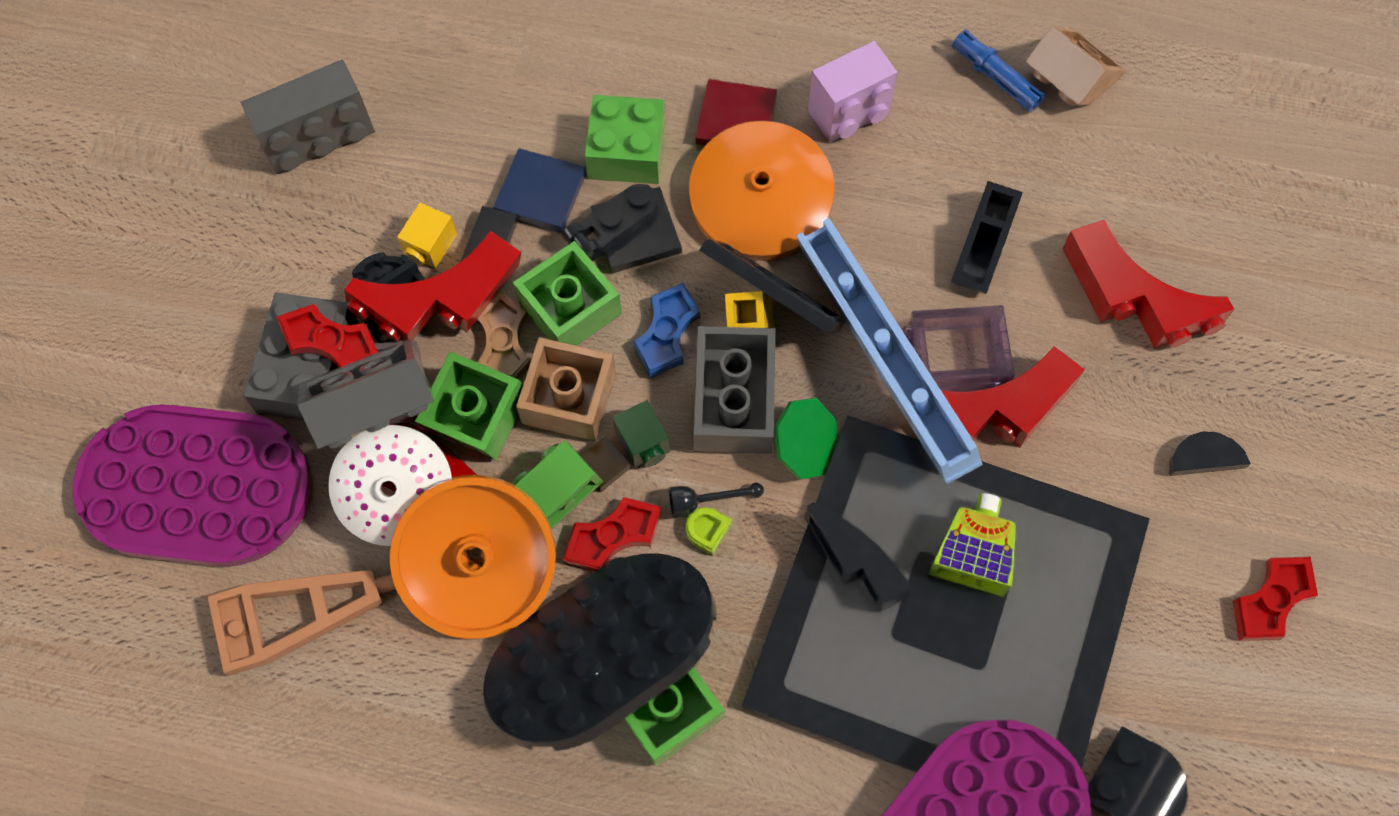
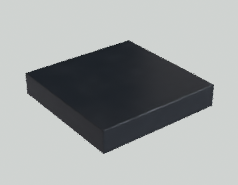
(647, 244)

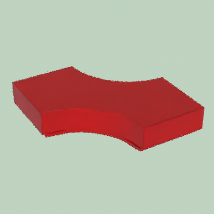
(312, 332)
(597, 542)
(1265, 613)

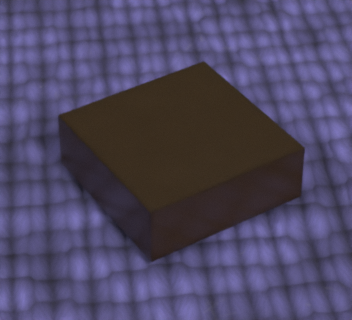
(606, 462)

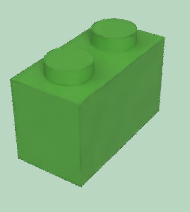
(559, 481)

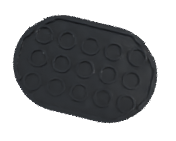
(599, 651)

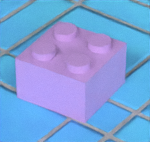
(852, 92)

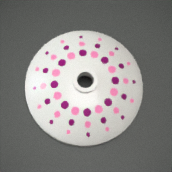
(380, 456)

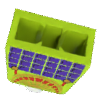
(978, 548)

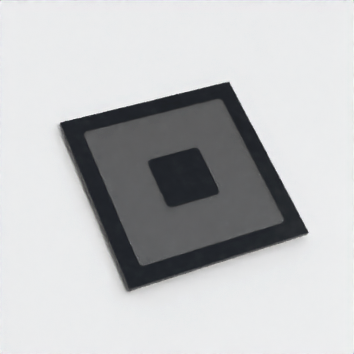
(948, 650)

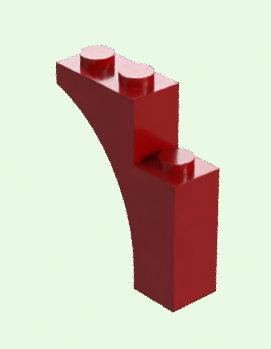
(1123, 288)
(456, 294)
(1021, 404)

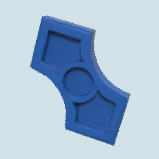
(660, 345)

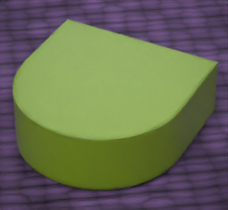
(707, 528)

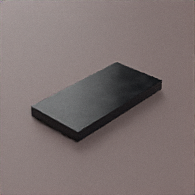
(773, 285)

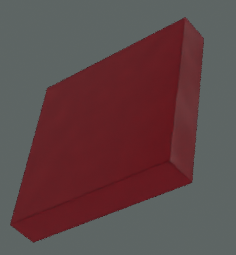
(730, 105)

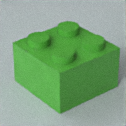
(625, 139)
(568, 296)
(472, 406)
(675, 717)

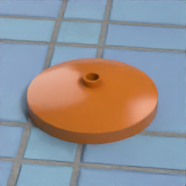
(764, 217)
(466, 593)

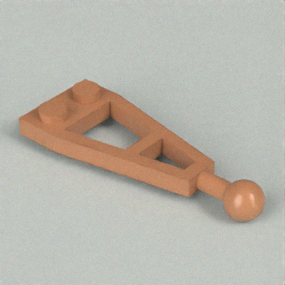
(238, 623)

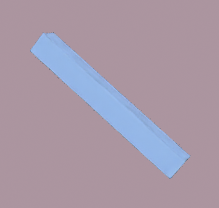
(890, 353)

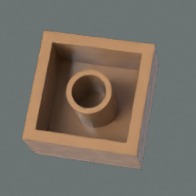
(566, 389)

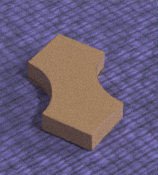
(502, 326)

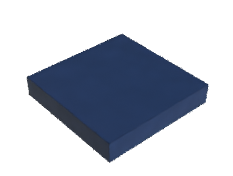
(541, 189)

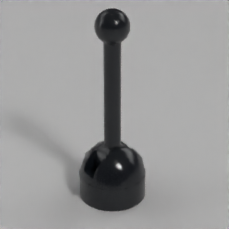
(685, 500)

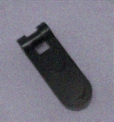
(614, 220)

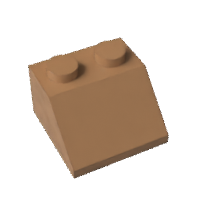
(1073, 66)

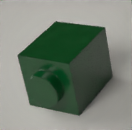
(641, 435)

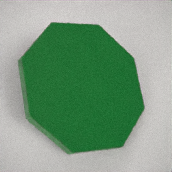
(806, 438)

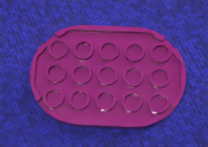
(192, 485)
(996, 772)

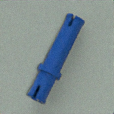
(989, 63)

